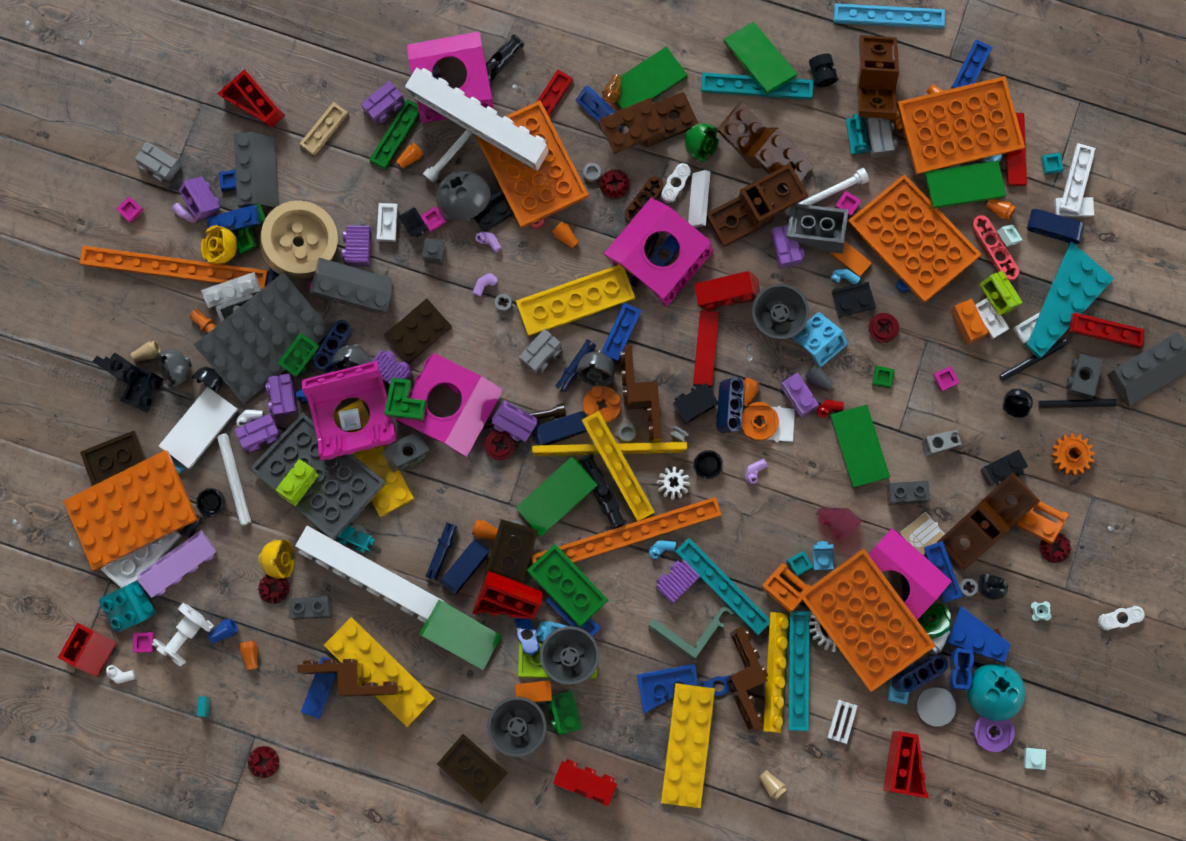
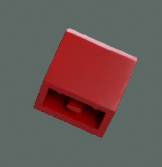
(87, 649)

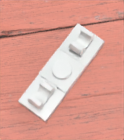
(231, 290)

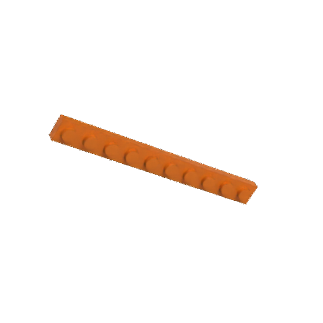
(166, 266)
(639, 531)

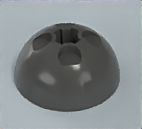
(462, 195)
(783, 302)
(566, 645)
(504, 721)

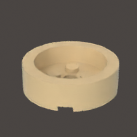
(295, 221)

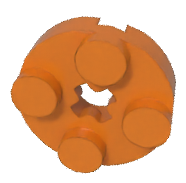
(599, 394)
(767, 429)

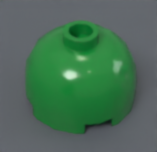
(701, 141)

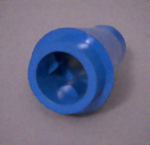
(224, 630)

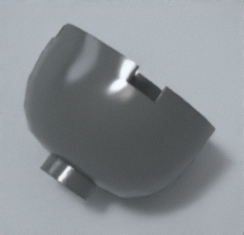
(349, 356)
(174, 366)
(596, 368)

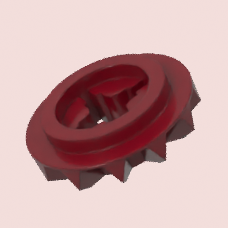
(609, 190)
(883, 318)
(497, 436)
(1057, 556)
(274, 597)
(271, 766)

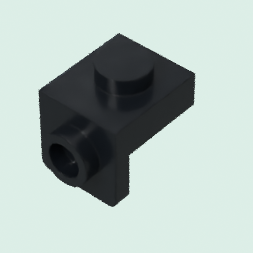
(413, 222)

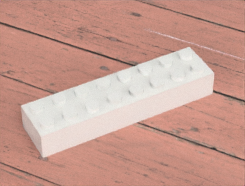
(476, 118)
(366, 573)

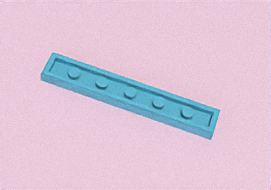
(889, 16)

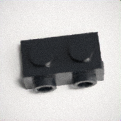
(494, 213)
(118, 368)
(142, 390)

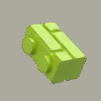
(1000, 293)
(297, 482)

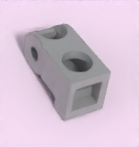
(941, 442)

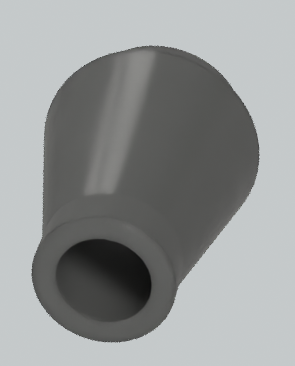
(818, 377)

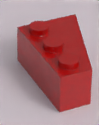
(252, 98)
(727, 290)
(507, 597)
(904, 766)
(585, 782)

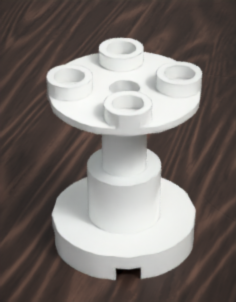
(186, 628)

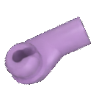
(182, 213)
(488, 239)
(483, 281)
(753, 470)

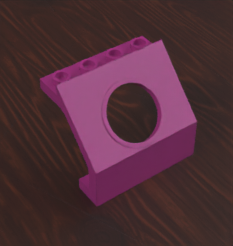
(466, 49)
(629, 250)
(329, 390)
(477, 403)
(924, 578)

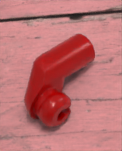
(829, 405)

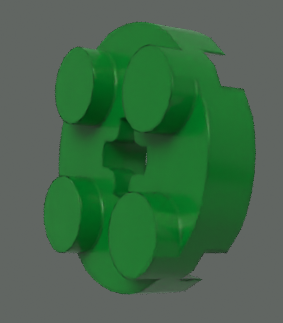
(941, 623)

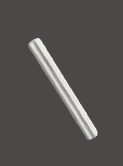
(234, 479)

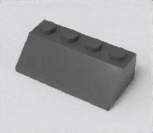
(256, 170)
(351, 286)
(1151, 369)

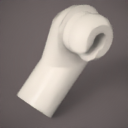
(248, 415)

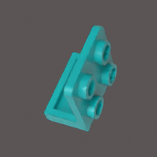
(127, 606)

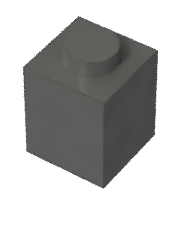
(433, 251)

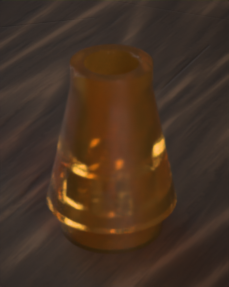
(612, 90)

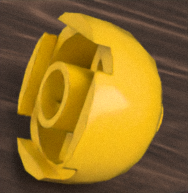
(219, 245)
(276, 558)

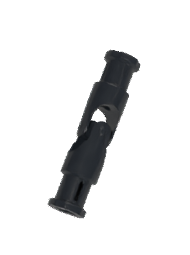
(503, 54)
(610, 508)

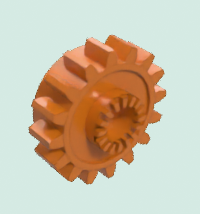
(1082, 452)

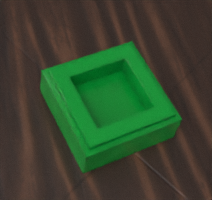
(883, 377)

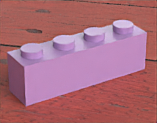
(176, 563)

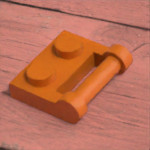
(1041, 526)
(782, 591)

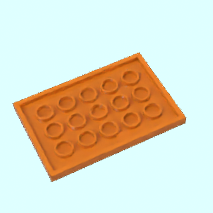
(960, 125)
(532, 192)
(914, 238)
(130, 510)
(867, 620)

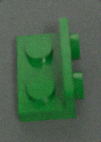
(298, 355)
(564, 713)

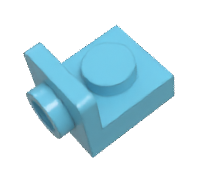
(822, 556)
(546, 628)

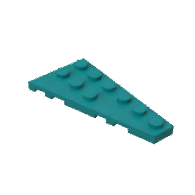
(1072, 291)

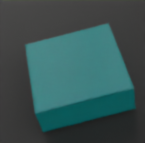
(1052, 163)
(800, 563)
(203, 706)

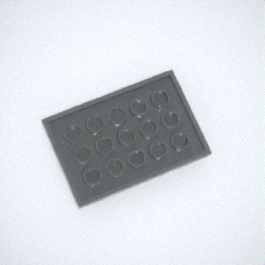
(257, 335)
(337, 493)

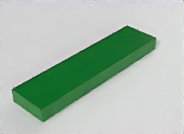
(395, 135)

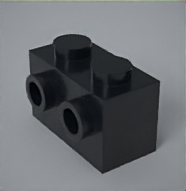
(694, 403)
(1000, 469)

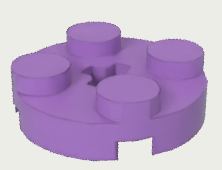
(1000, 741)

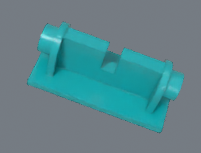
(857, 134)
(360, 542)

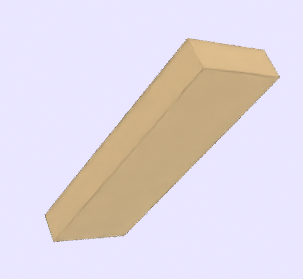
(323, 129)

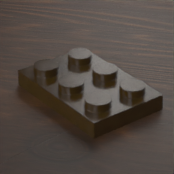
(417, 331)
(112, 457)
(511, 550)
(472, 768)

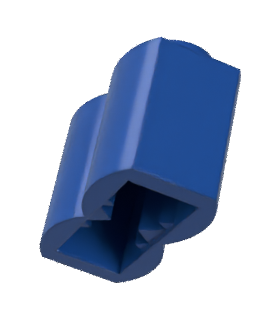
(961, 663)

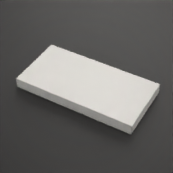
(198, 428)
(128, 567)

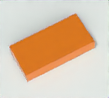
(852, 260)
(535, 691)

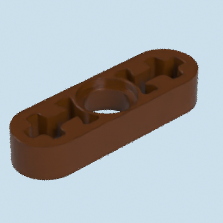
(656, 192)

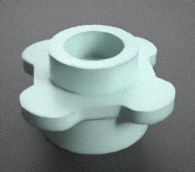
(1045, 607)

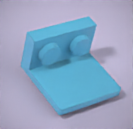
(821, 339)

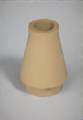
(146, 352)
(772, 785)

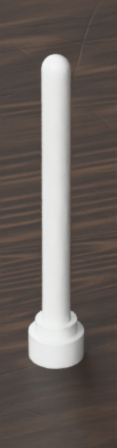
(433, 173)
(859, 177)

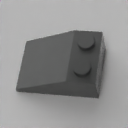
(818, 227)

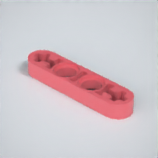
(999, 246)

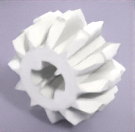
(680, 482)

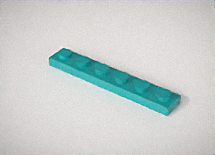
(747, 86)
(723, 586)
(798, 671)

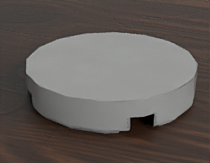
(936, 706)

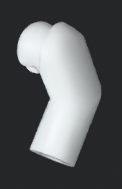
(118, 676)

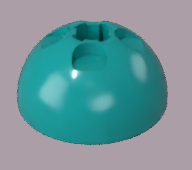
(992, 699)

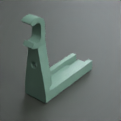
(681, 645)

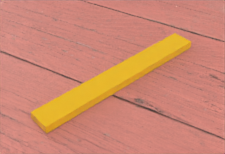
(626, 448)

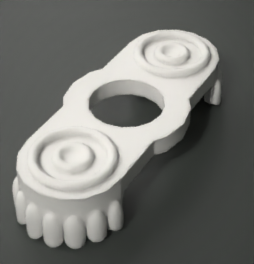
(669, 192)
(1110, 621)

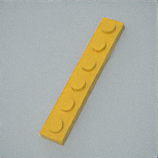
(618, 465)
(776, 672)

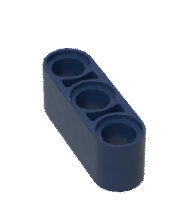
(1055, 226)
(332, 337)
(730, 405)
(560, 429)
(464, 567)
(928, 673)

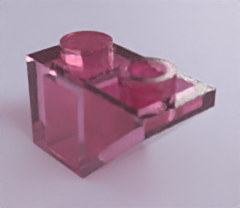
(840, 520)

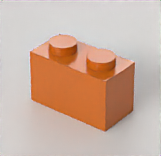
(969, 321)

